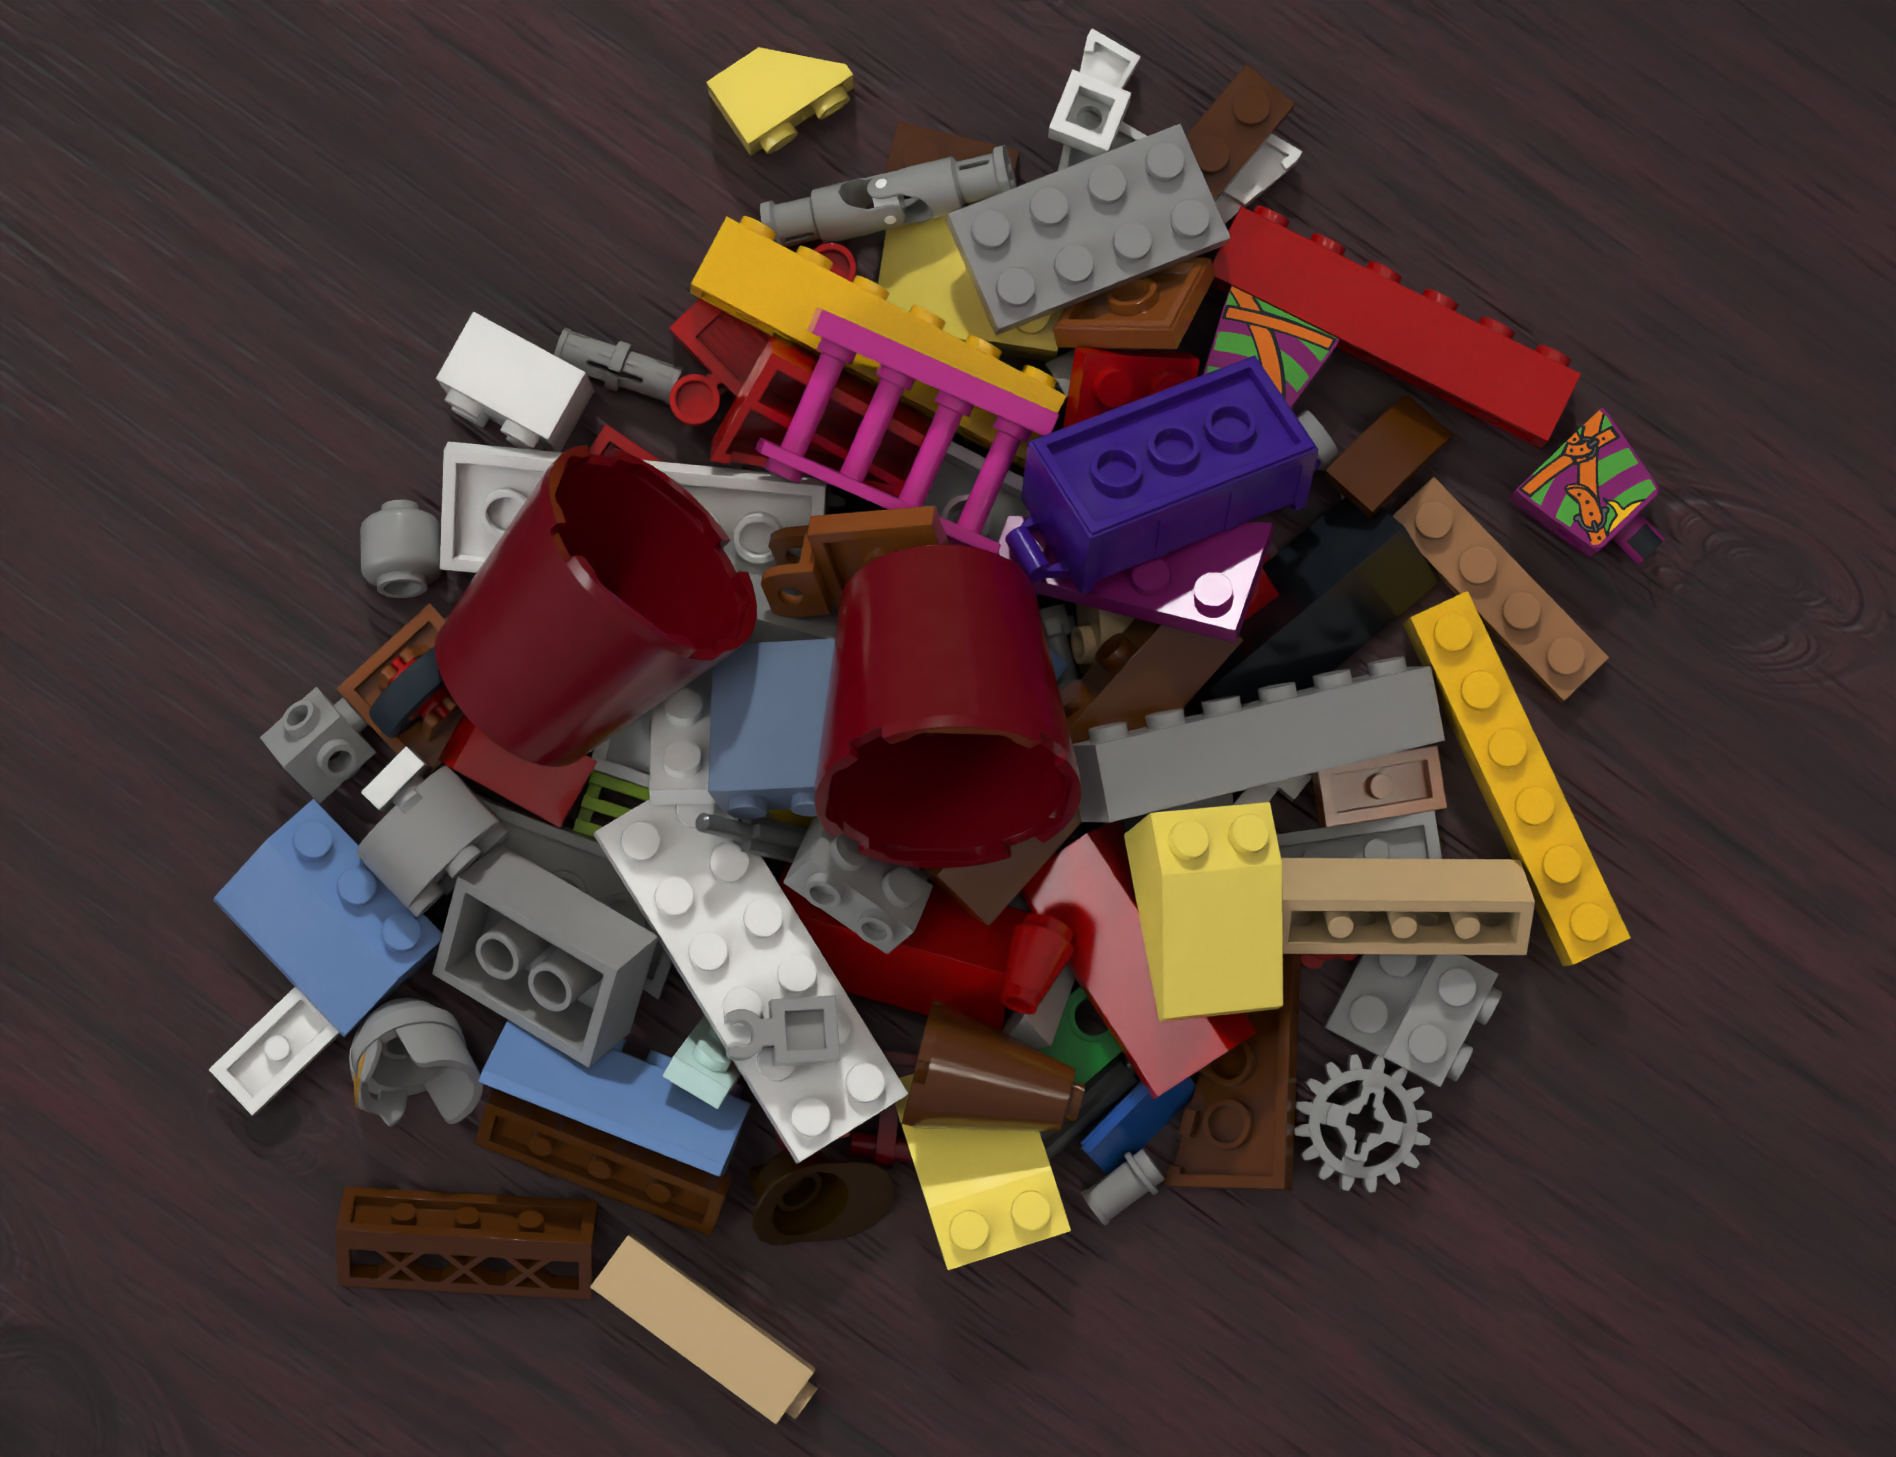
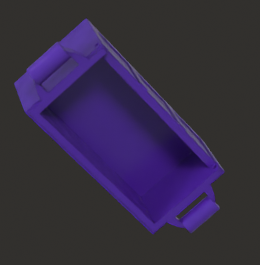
(1161, 475)

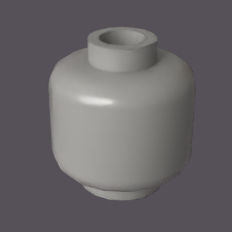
(400, 549)

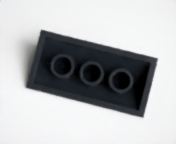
(1335, 594)

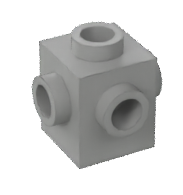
(319, 743)

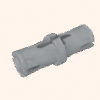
(618, 365)

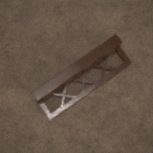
(466, 1232)

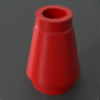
(1034, 961)

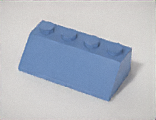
(620, 1098)

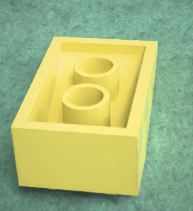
(927, 271)
(1210, 909)
(984, 1188)

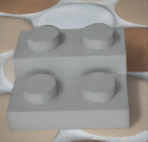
(864, 894)
(1415, 1010)

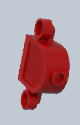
(726, 350)

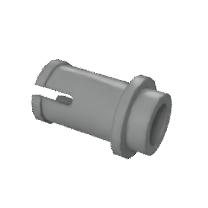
(1123, 1186)

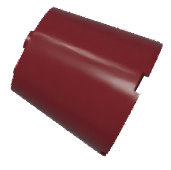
(592, 609)
(943, 713)

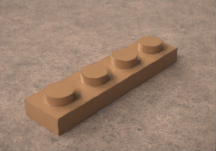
(1501, 591)

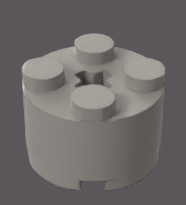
(431, 840)

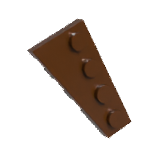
(1245, 1106)

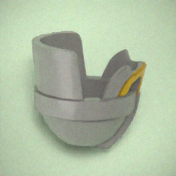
(412, 1050)

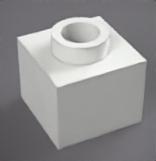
(1089, 94)

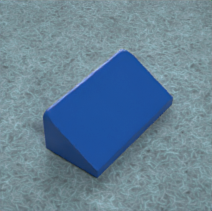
(1133, 1123)

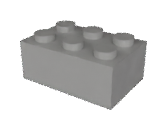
(544, 955)

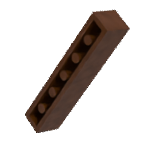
(1134, 675)

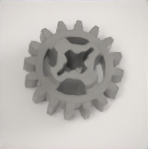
(1388, 1130)

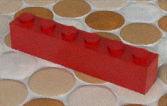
(1396, 328)

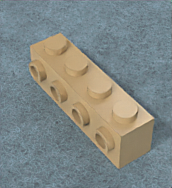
(1405, 906)

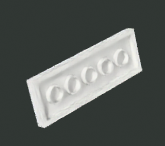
(491, 483)
(738, 950)

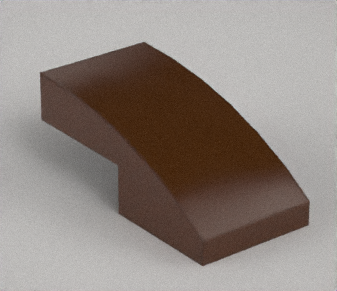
(1387, 455)

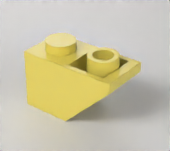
(775, 92)

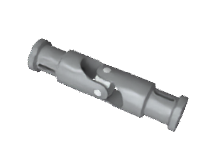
(935, 187)

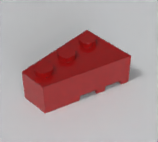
(772, 397)

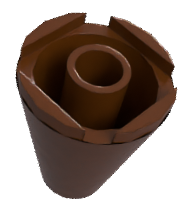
(986, 1079)

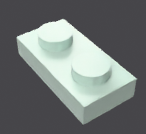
(703, 1067)

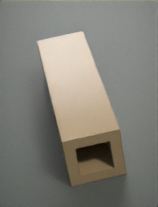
(706, 1330)

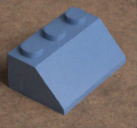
(327, 919)

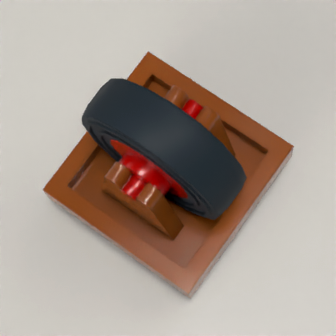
(404, 693)

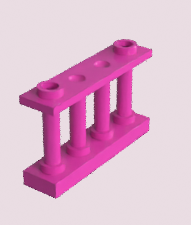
(898, 371)

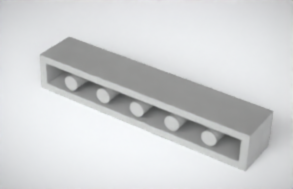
(1256, 741)

